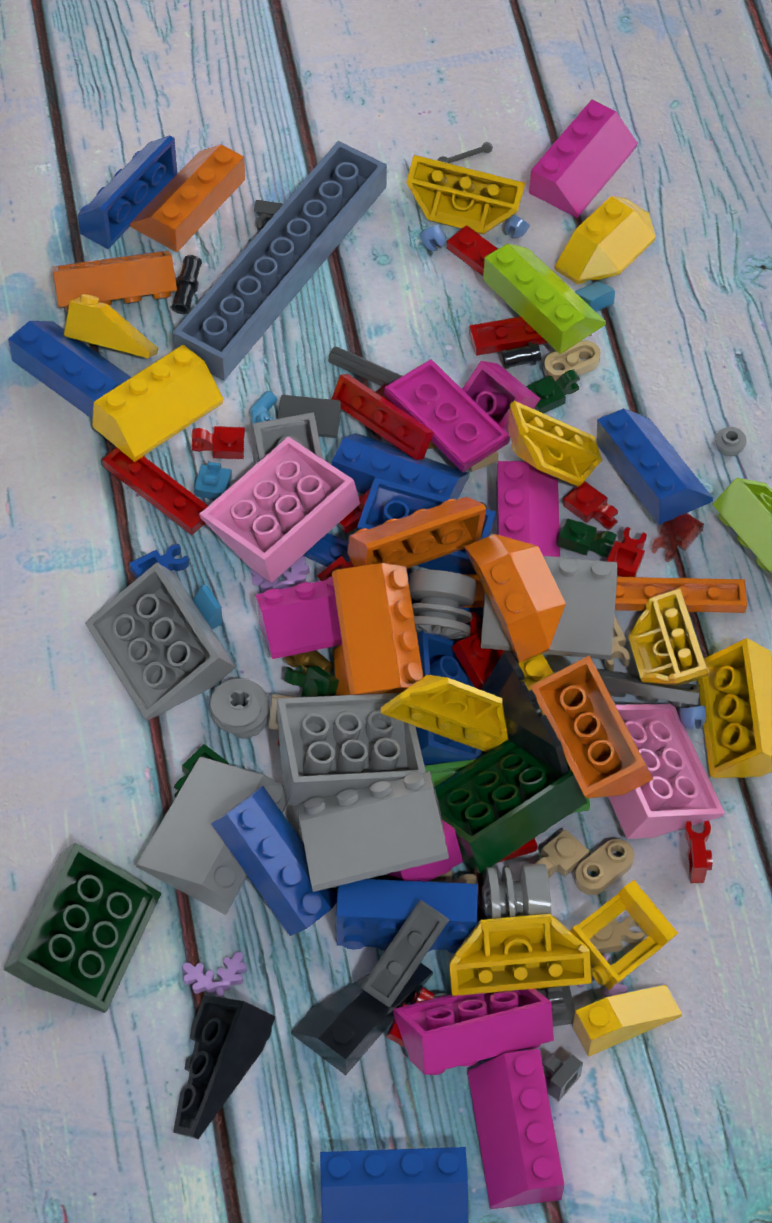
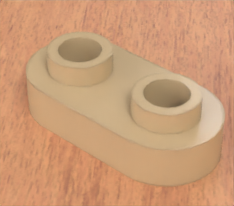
(572, 360)
(606, 865)

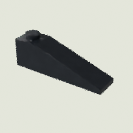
(523, 716)
(352, 1020)
(227, 1043)

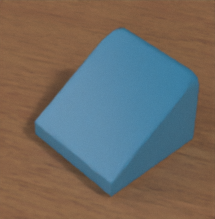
(597, 295)
(208, 606)

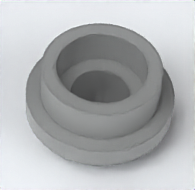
(729, 447)

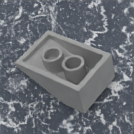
(299, 428)

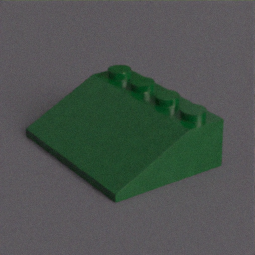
(505, 803)
(83, 929)

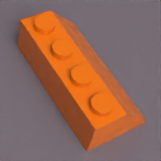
(191, 197)
(116, 278)
(420, 536)
(377, 628)
(591, 731)

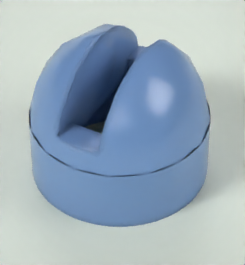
(518, 225)
(433, 237)
(693, 716)

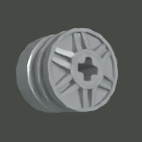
(440, 599)
(516, 898)

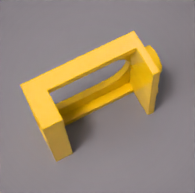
(648, 918)

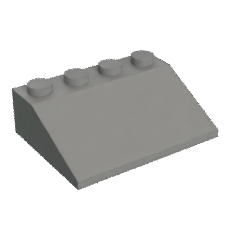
(587, 616)
(159, 642)
(342, 745)
(372, 831)
(188, 848)

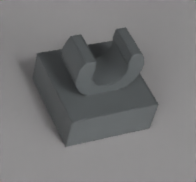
(265, 211)
(562, 1004)
(561, 1075)

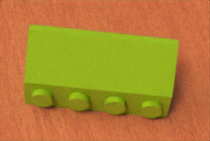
(540, 297)
(748, 510)

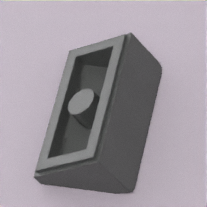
(326, 412)

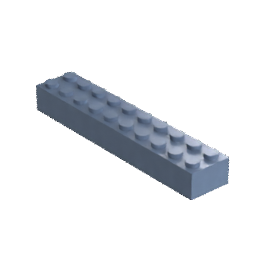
(281, 258)

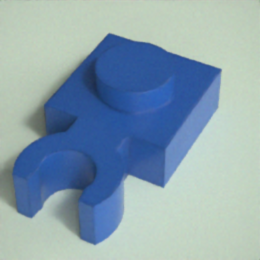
(167, 560)

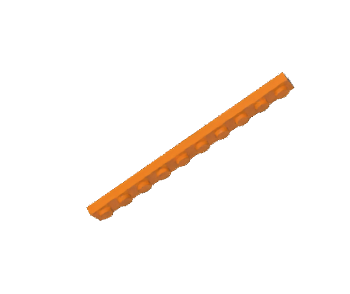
(698, 593)

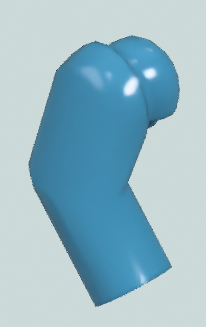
(260, 408)

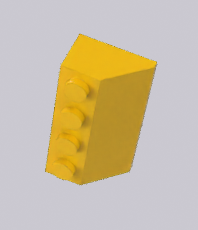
(157, 403)
(738, 710)

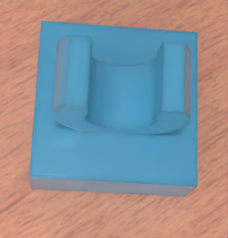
(212, 481)

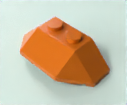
(519, 592)

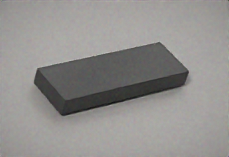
(405, 953)

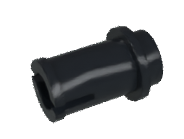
(521, 355)

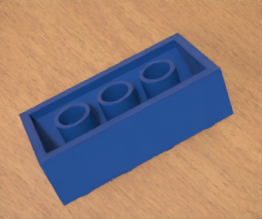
(129, 192)
(64, 364)
(368, 458)
(650, 465)
(393, 500)
(440, 660)
(274, 860)
(395, 1186)

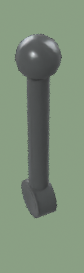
(486, 148)

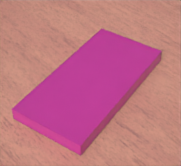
(458, 422)

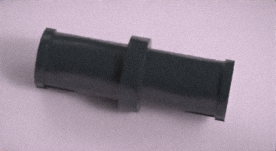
(186, 284)

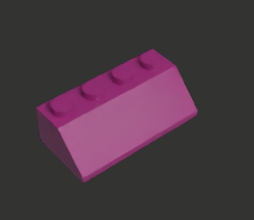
(582, 159)
(528, 506)
(299, 618)
(473, 1027)
(516, 1130)

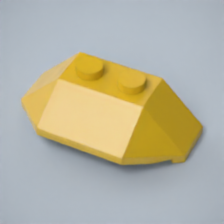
(463, 195)
(606, 241)
(552, 444)
(667, 643)
(452, 711)
(519, 956)

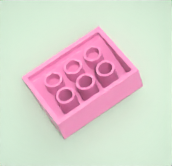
(281, 508)
(680, 783)

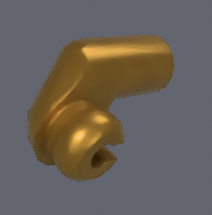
(309, 659)

